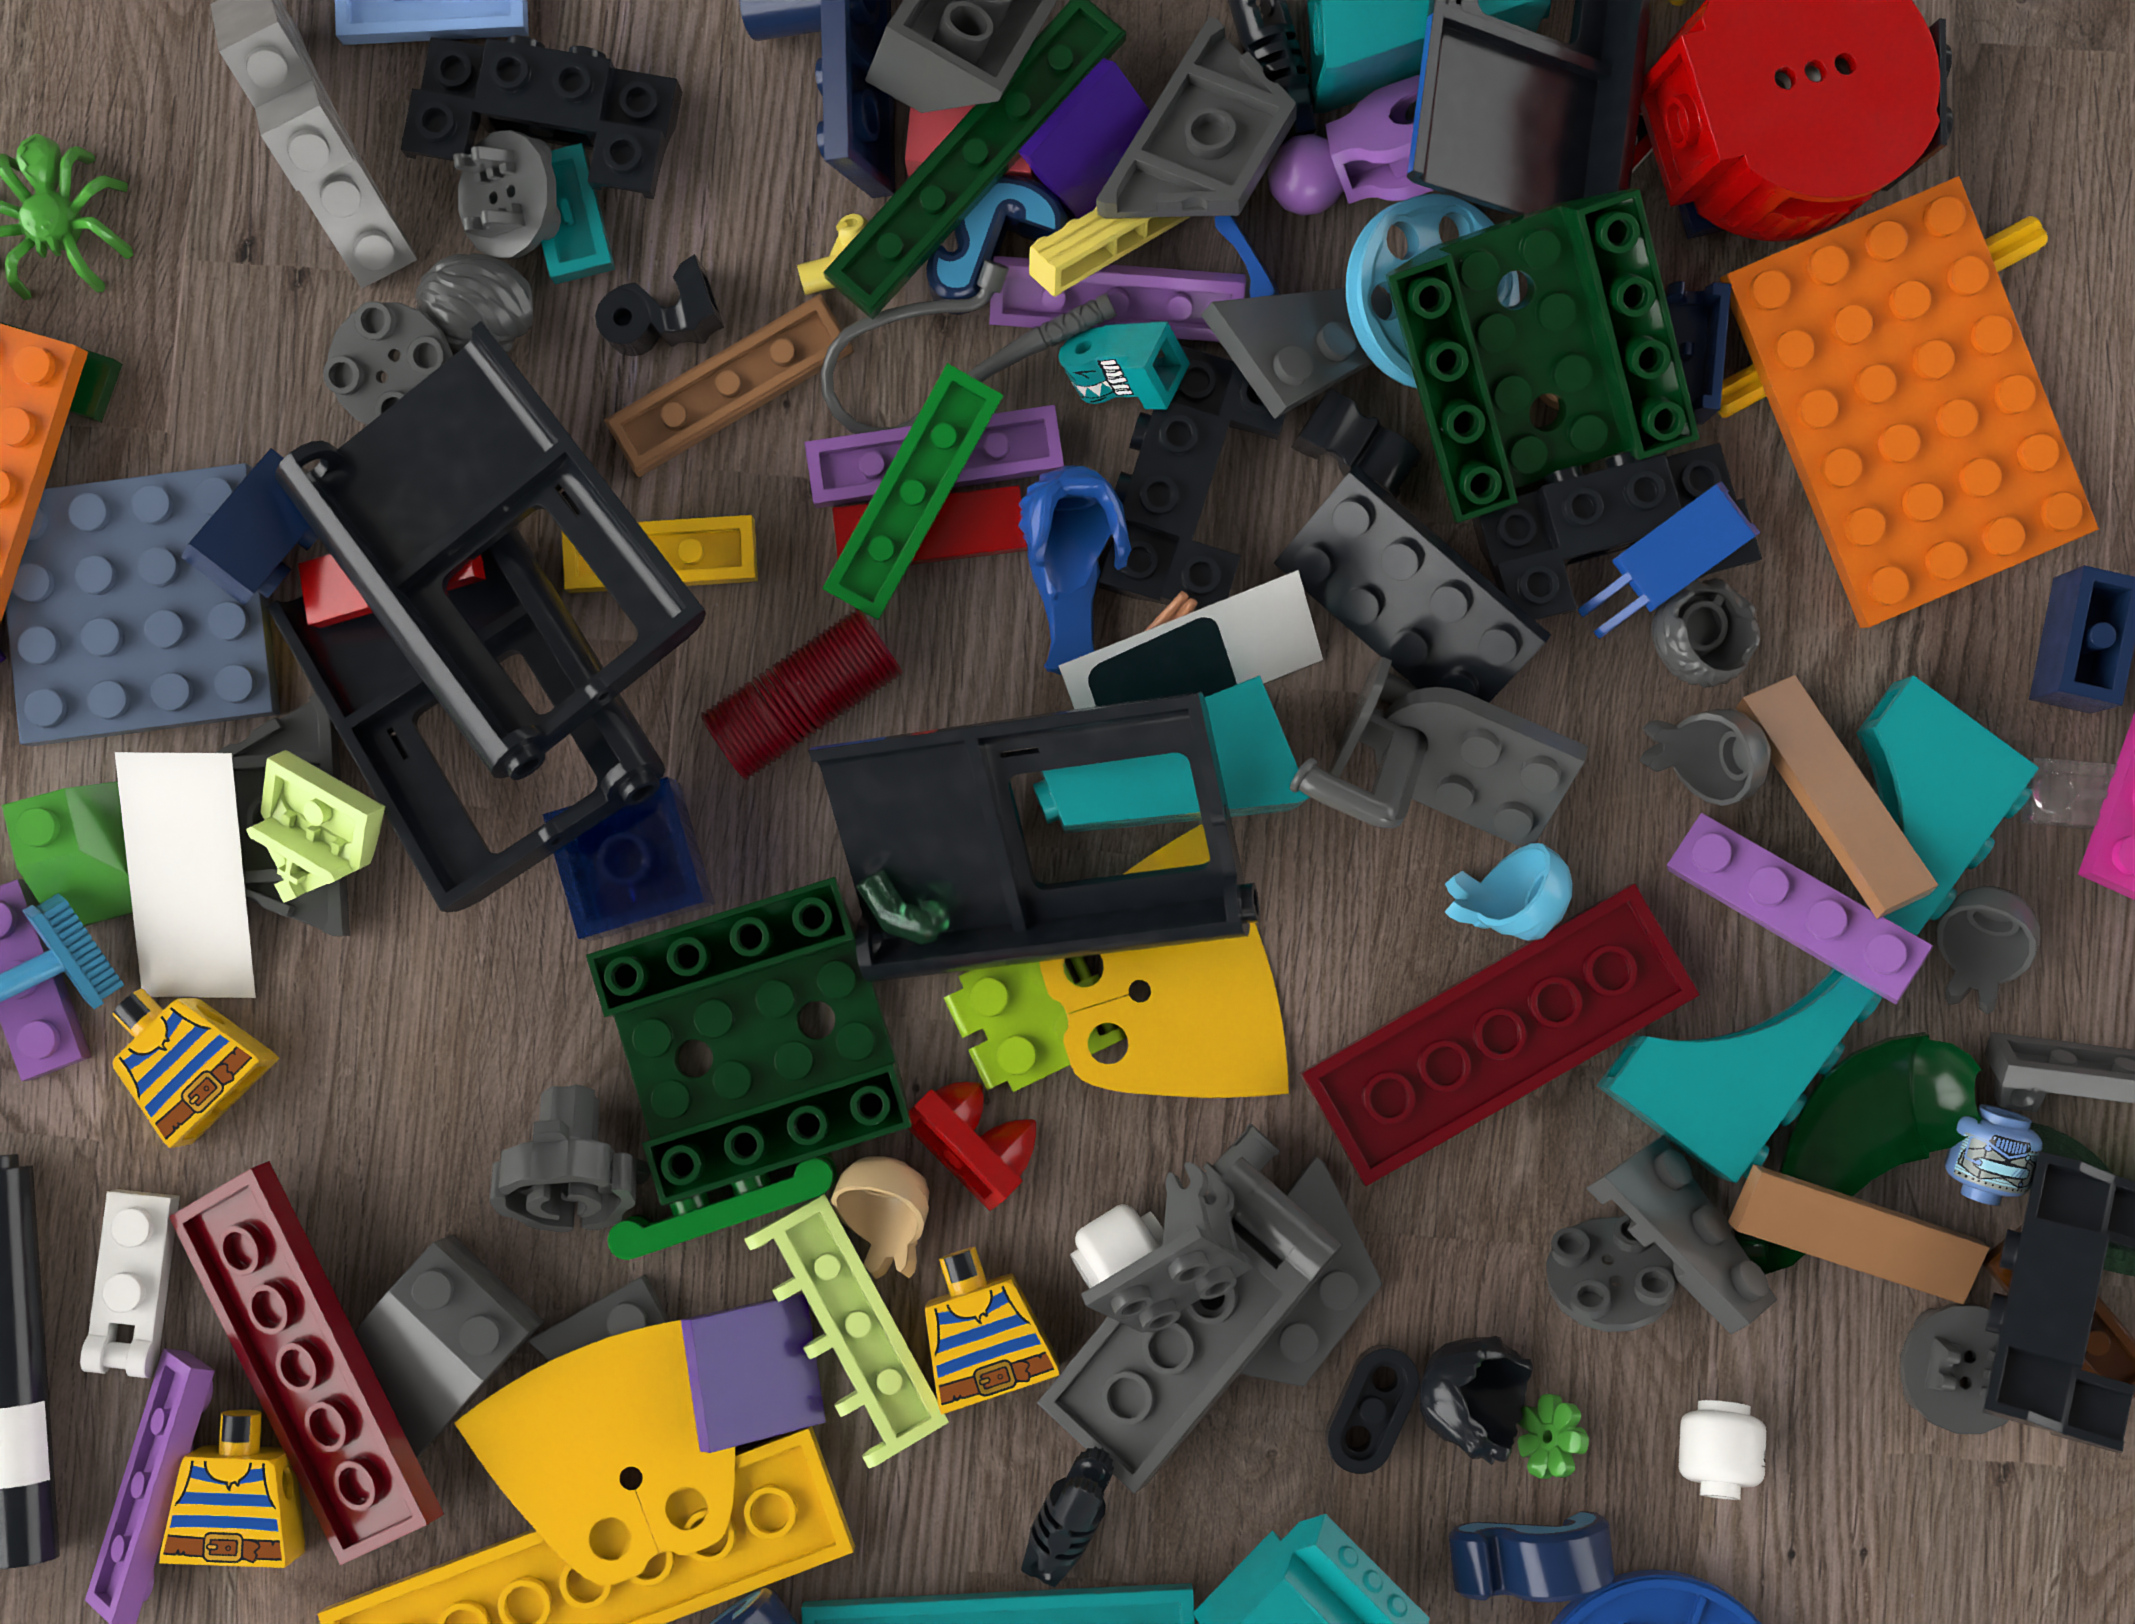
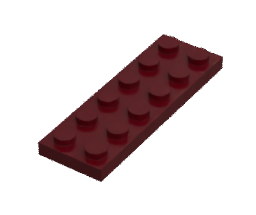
(1499, 1034)
(305, 1364)

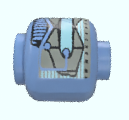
(1995, 1156)

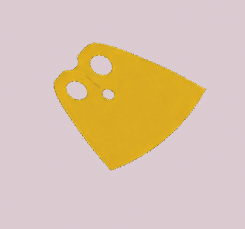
(1209, 1014)
(582, 1419)

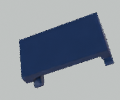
(1701, 337)

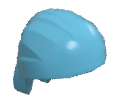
(1518, 897)

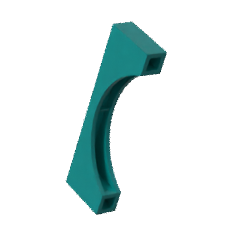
(1728, 1093)

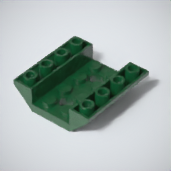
(1585, 332)
(741, 991)

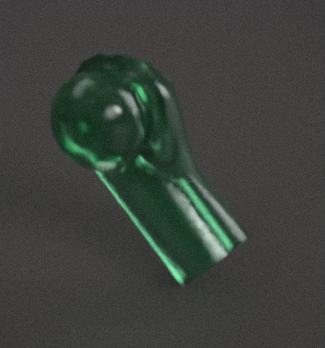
(900, 917)

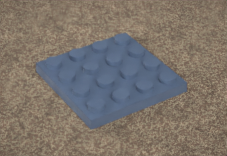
(120, 627)

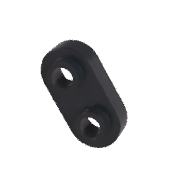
(1372, 1407)

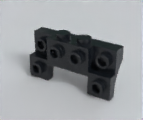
(548, 97)
(1172, 483)
(1594, 517)
(2052, 1303)

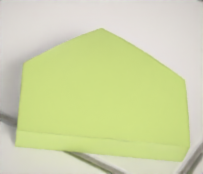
(313, 825)

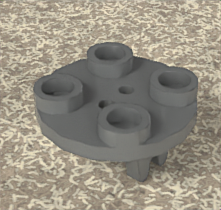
(507, 194)
(365, 350)
(1584, 1283)
(1935, 1363)

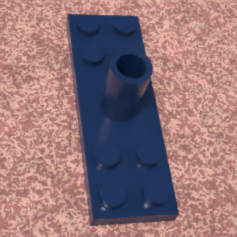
(856, 115)

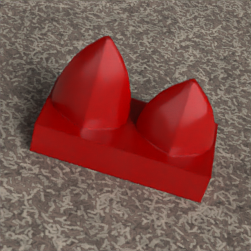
(983, 1164)

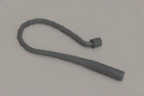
(991, 281)

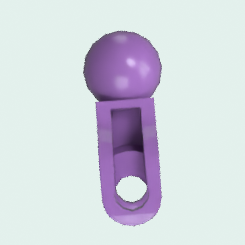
(1362, 156)

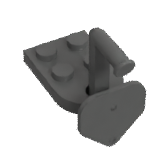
(1450, 757)

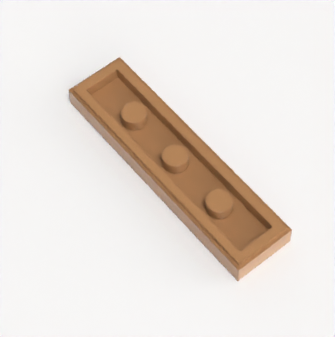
(726, 386)
(1838, 798)
(1858, 1234)

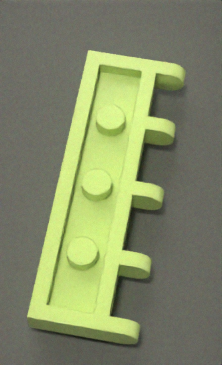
(854, 1326)

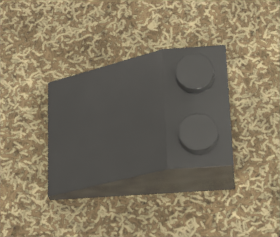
(442, 1337)

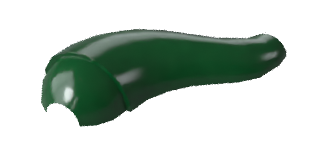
(1872, 1115)

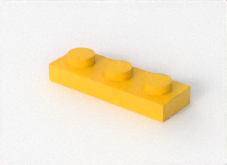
(696, 548)

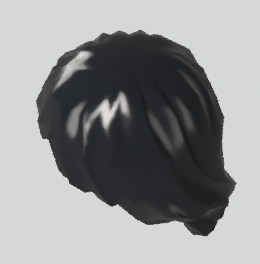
(1476, 1395)

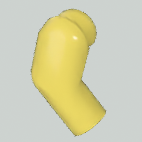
(812, 273)

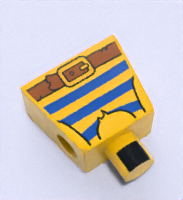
(185, 1064)
(983, 1336)
(235, 1502)

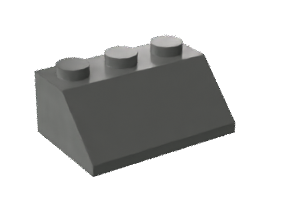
(955, 50)

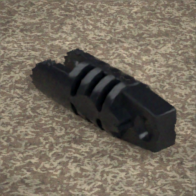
(1274, 47)
(1068, 1518)

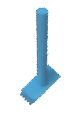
(69, 952)

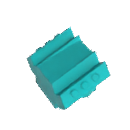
(1308, 1579)

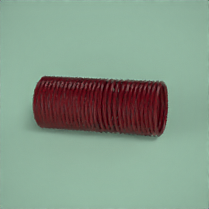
(819, 686)

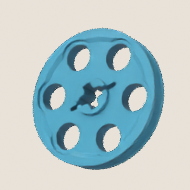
(1372, 260)

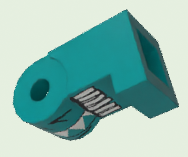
(1124, 363)

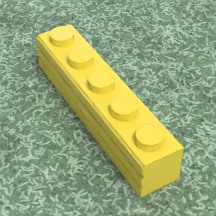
(1088, 246)

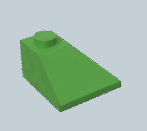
(73, 847)

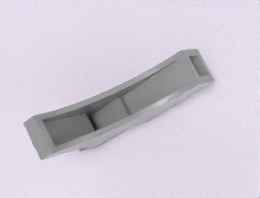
(308, 136)

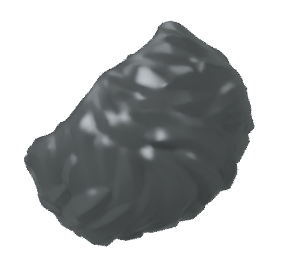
(476, 289)
(1706, 633)

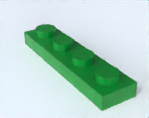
(913, 491)

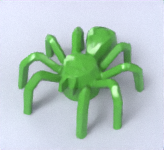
(48, 215)

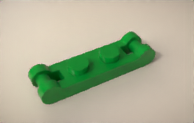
(699, 1216)

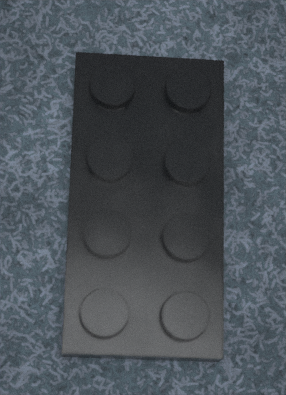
(1410, 593)

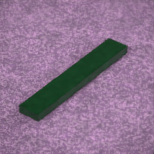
(971, 159)

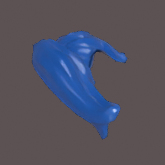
(1065, 529)

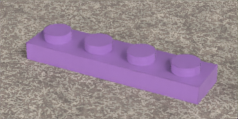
(1134, 291)
(1011, 448)
(1799, 908)
(142, 1507)

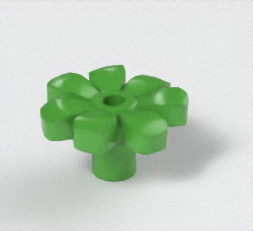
(1551, 1437)

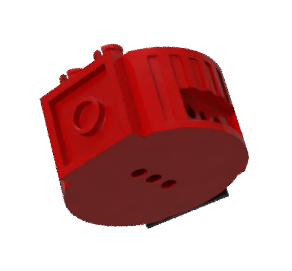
(1795, 109)

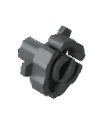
(566, 1165)

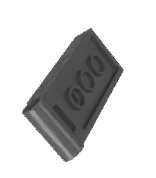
(1151, 1389)

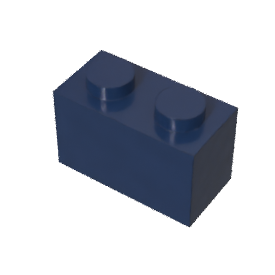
(251, 535)
(2086, 641)

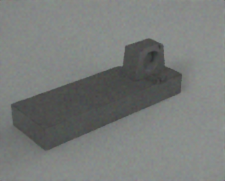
(2035, 1066)

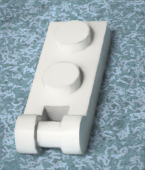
(131, 1282)

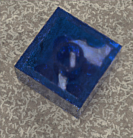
(634, 867)

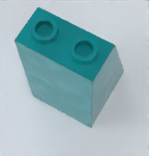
(1381, 42)
(1161, 788)

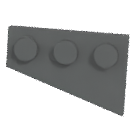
(1292, 342)

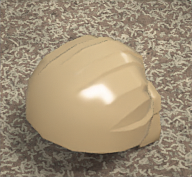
(886, 1207)

